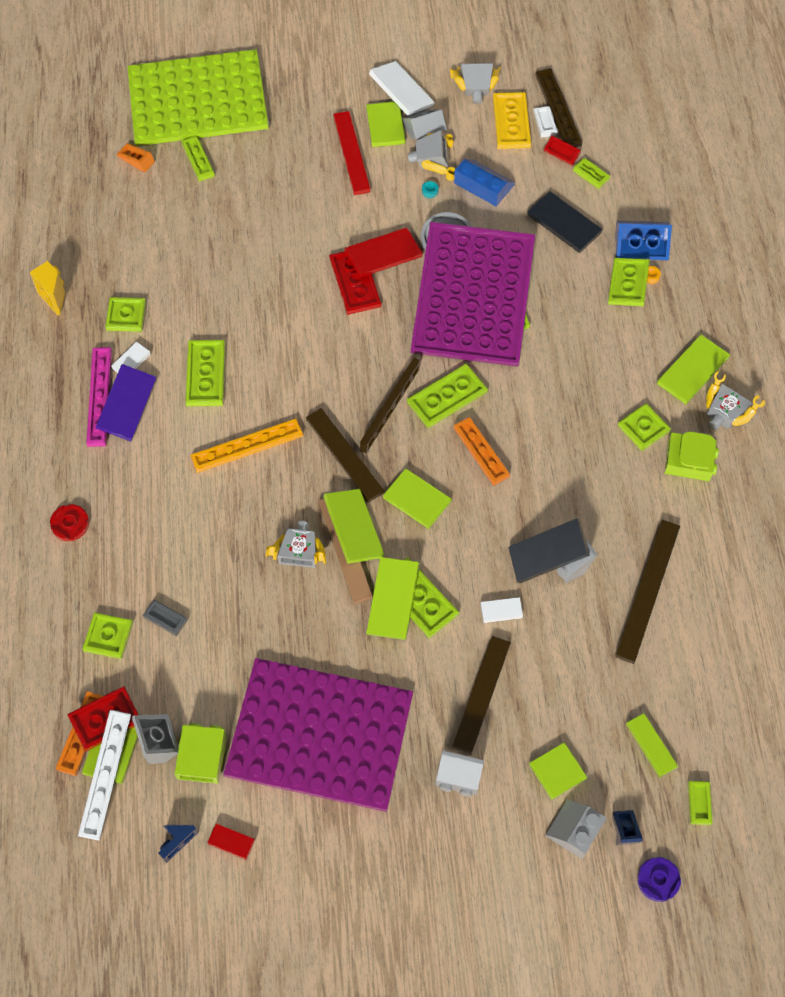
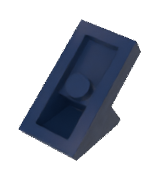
(626, 828)
(181, 836)

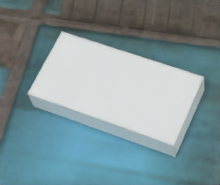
(545, 122)
(132, 357)
(501, 610)

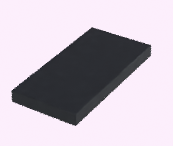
(564, 222)
(548, 550)

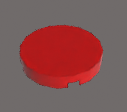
(69, 522)

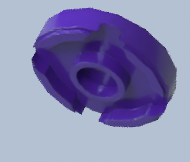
(659, 879)

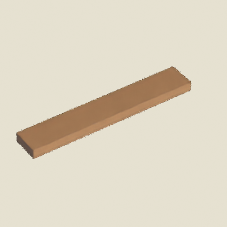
(352, 572)

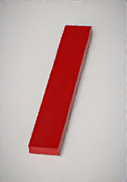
(351, 153)

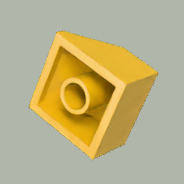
(49, 285)

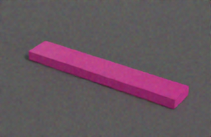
(98, 394)

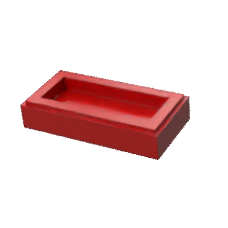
(562, 150)
(231, 841)

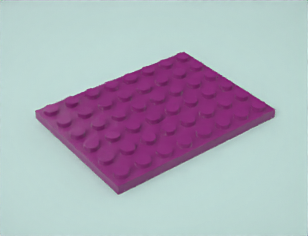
(473, 294)
(319, 734)

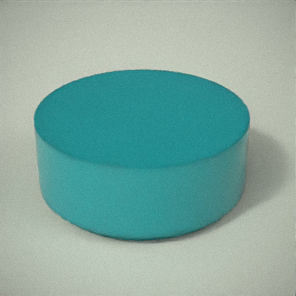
(430, 189)

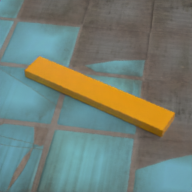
(246, 445)

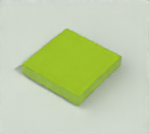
(125, 314)
(644, 427)
(107, 635)
(557, 771)

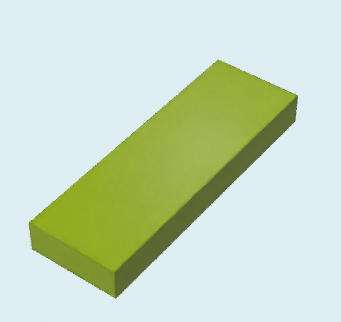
(198, 158)
(651, 745)

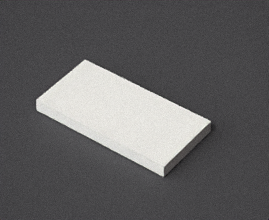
(401, 88)

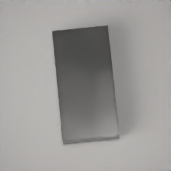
(165, 618)

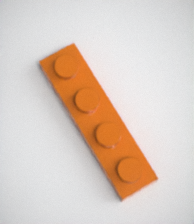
(481, 451)
(73, 751)

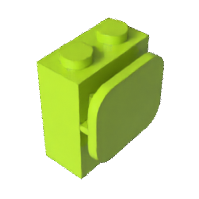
(691, 455)
(200, 753)

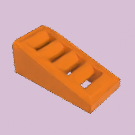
(137, 157)

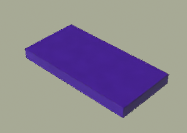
(126, 402)

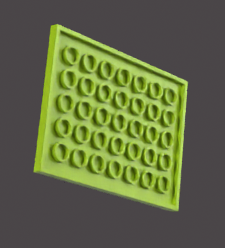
(196, 97)

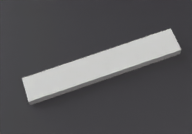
(104, 775)

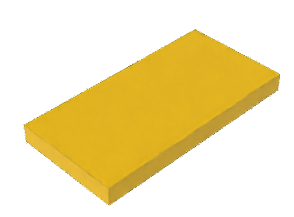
(511, 120)

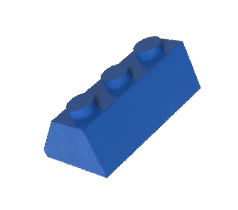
(482, 181)
(643, 240)

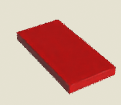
(383, 252)
(356, 292)

